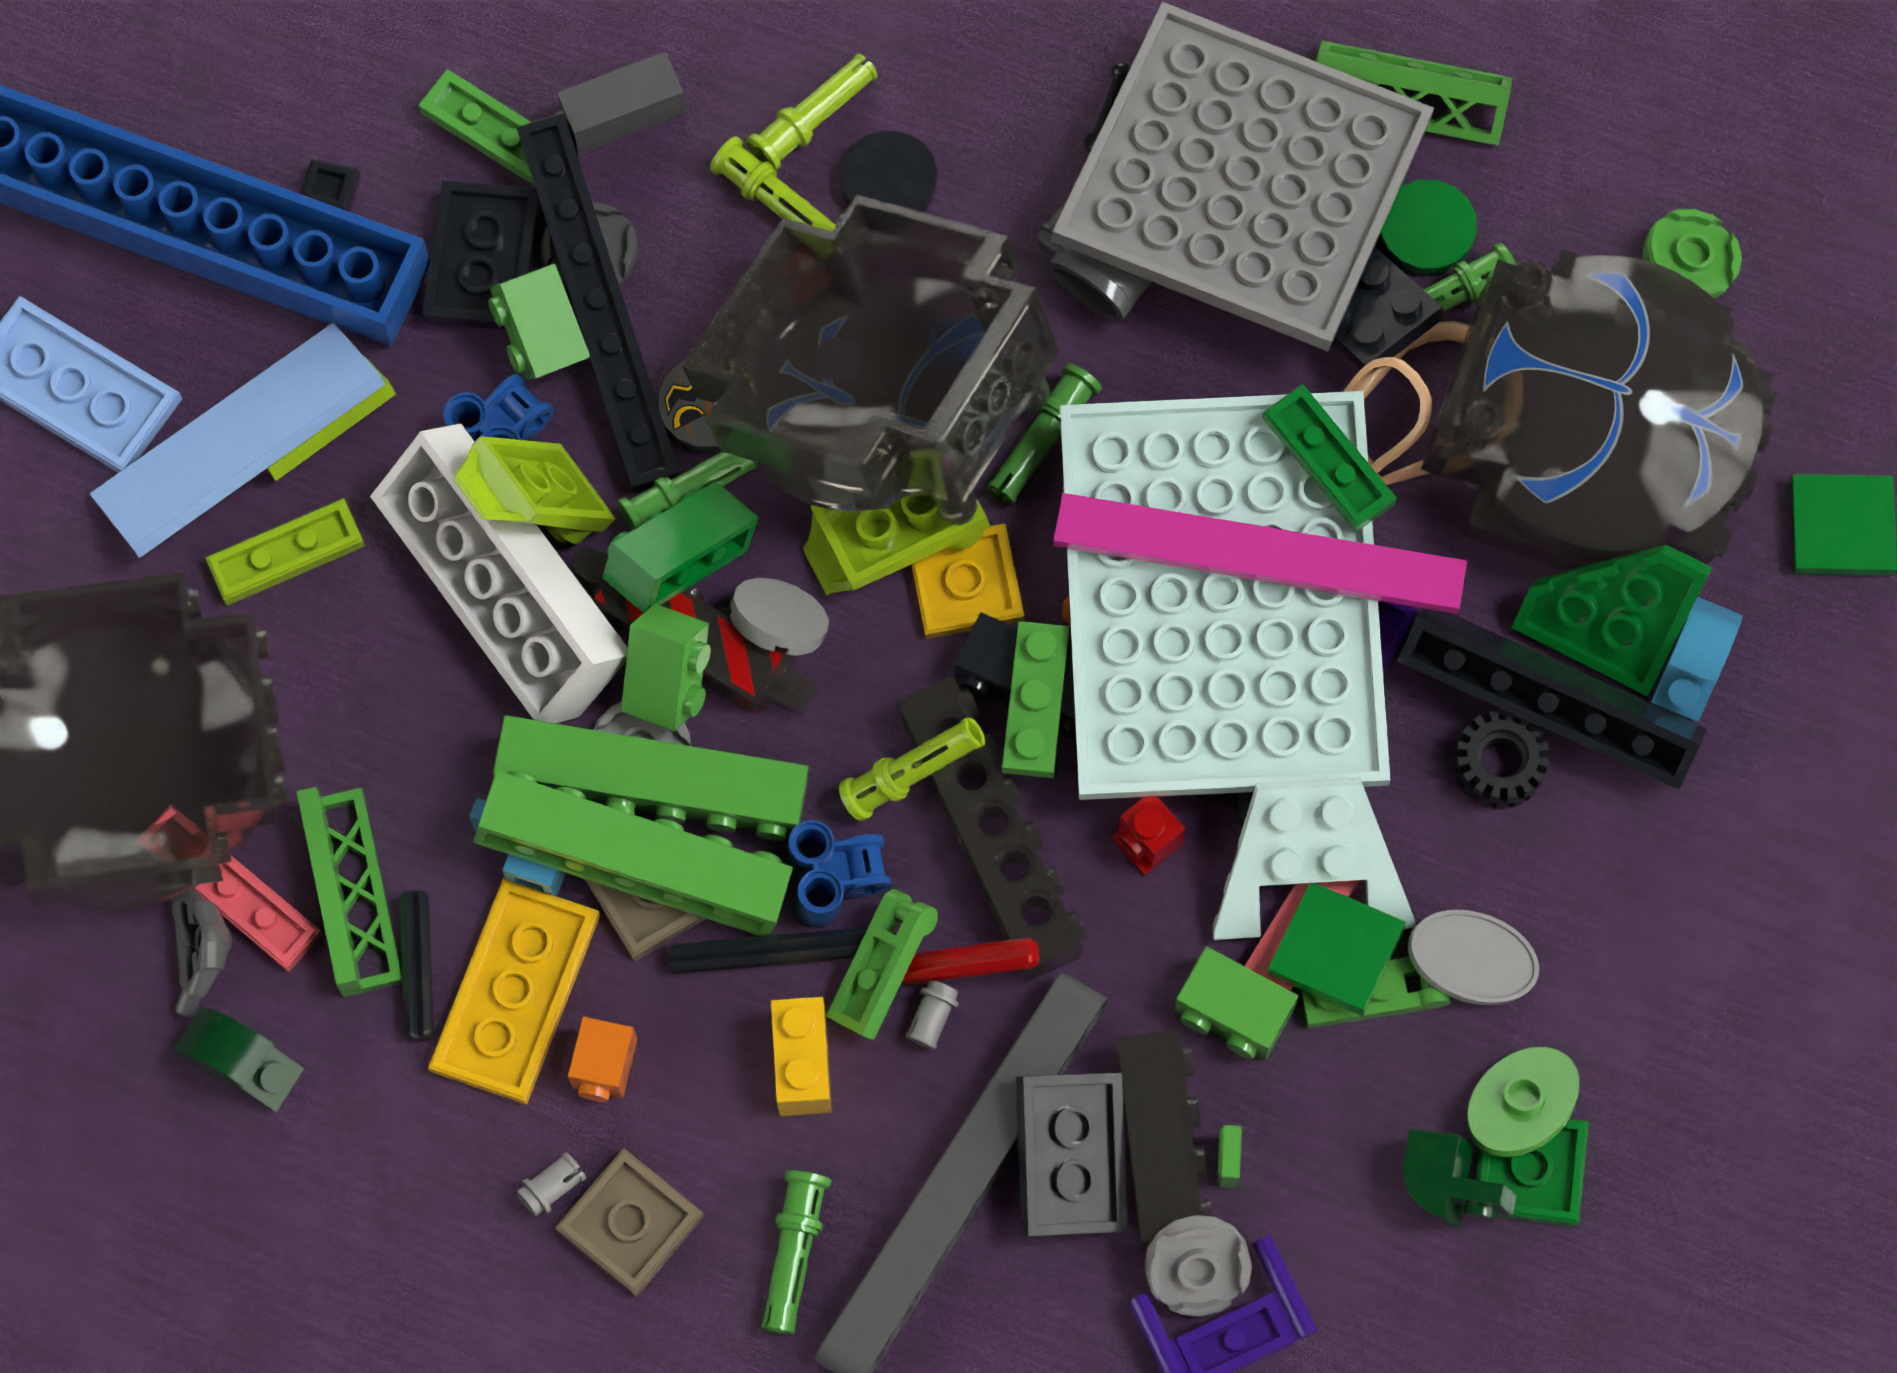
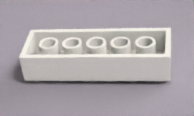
(501, 582)

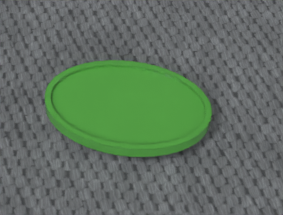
(1523, 1101)

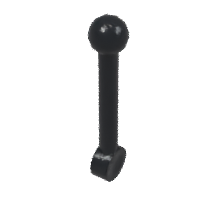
(1119, 73)

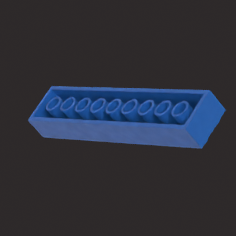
(207, 219)

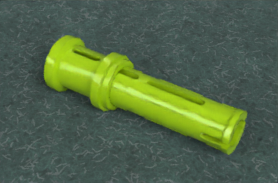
(796, 124)
(761, 178)
(896, 776)

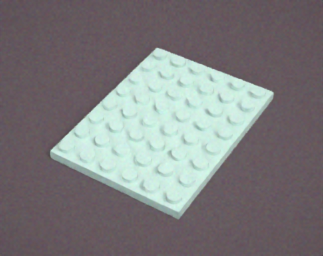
(1206, 673)

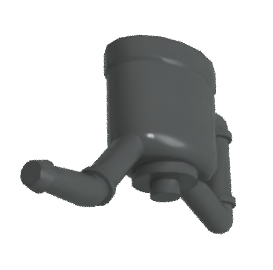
(1089, 281)

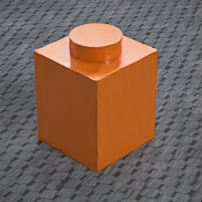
(602, 1059)

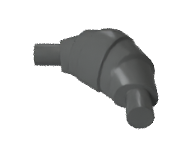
(201, 947)

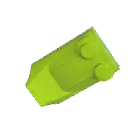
(532, 486)
(865, 546)

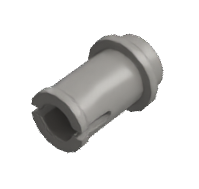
(932, 1014)
(550, 1185)

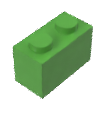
(538, 323)
(665, 667)
(1235, 1005)

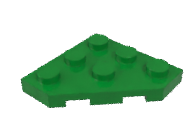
(1616, 612)

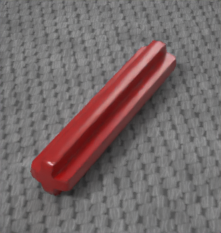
(972, 960)

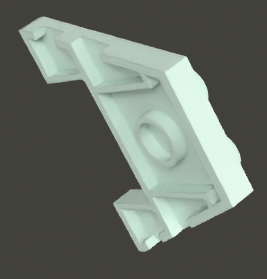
(1308, 836)

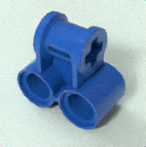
(506, 413)
(836, 871)

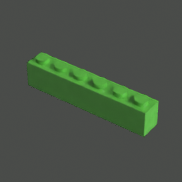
(659, 776)
(633, 853)

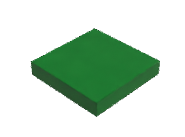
(1843, 524)
(1336, 948)
(1544, 1180)

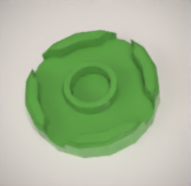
(1695, 248)

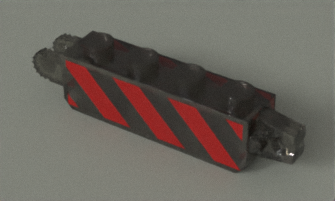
(735, 666)

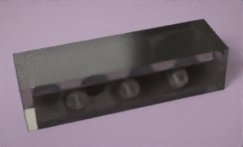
(1160, 1131)

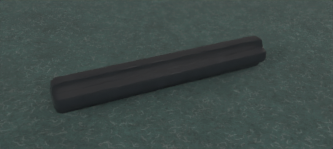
(765, 950)

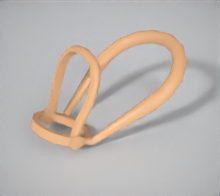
(1366, 382)

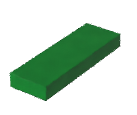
(1329, 458)

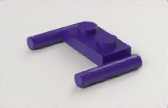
(1238, 1336)

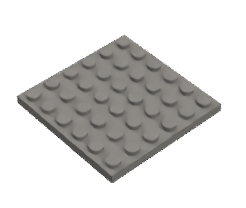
(1243, 176)

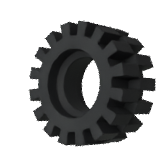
(1490, 787)

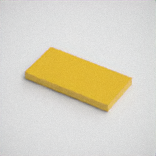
(514, 991)

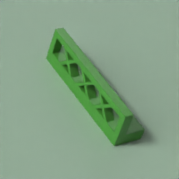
(1427, 78)
(330, 892)

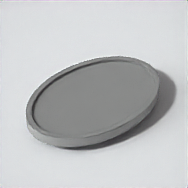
(1473, 957)

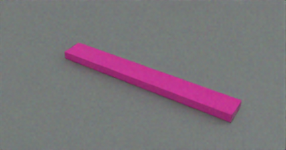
(1260, 553)

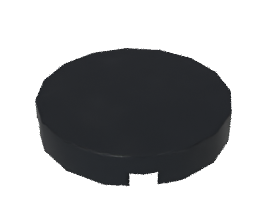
(890, 170)

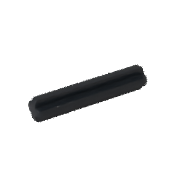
(416, 965)

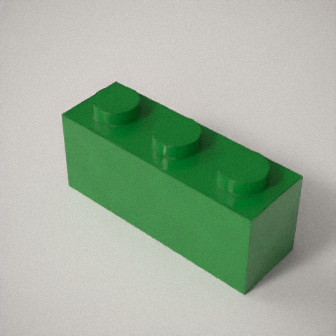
(679, 546)

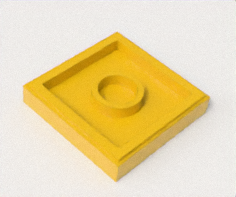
(964, 582)

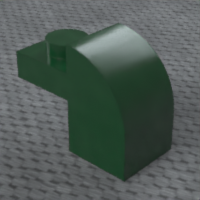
(239, 1057)
(1438, 1180)

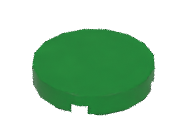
(1429, 227)

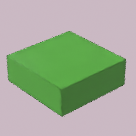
(1229, 1156)

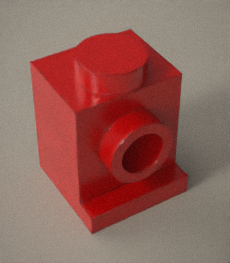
(1148, 834)

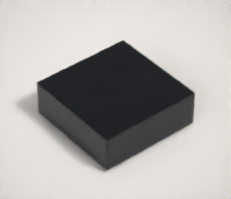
(331, 183)

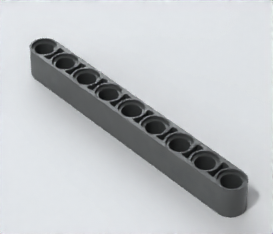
(957, 1183)

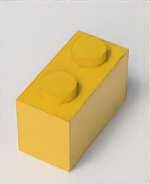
(801, 1056)

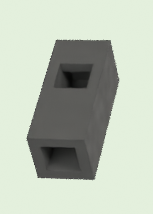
(622, 102)

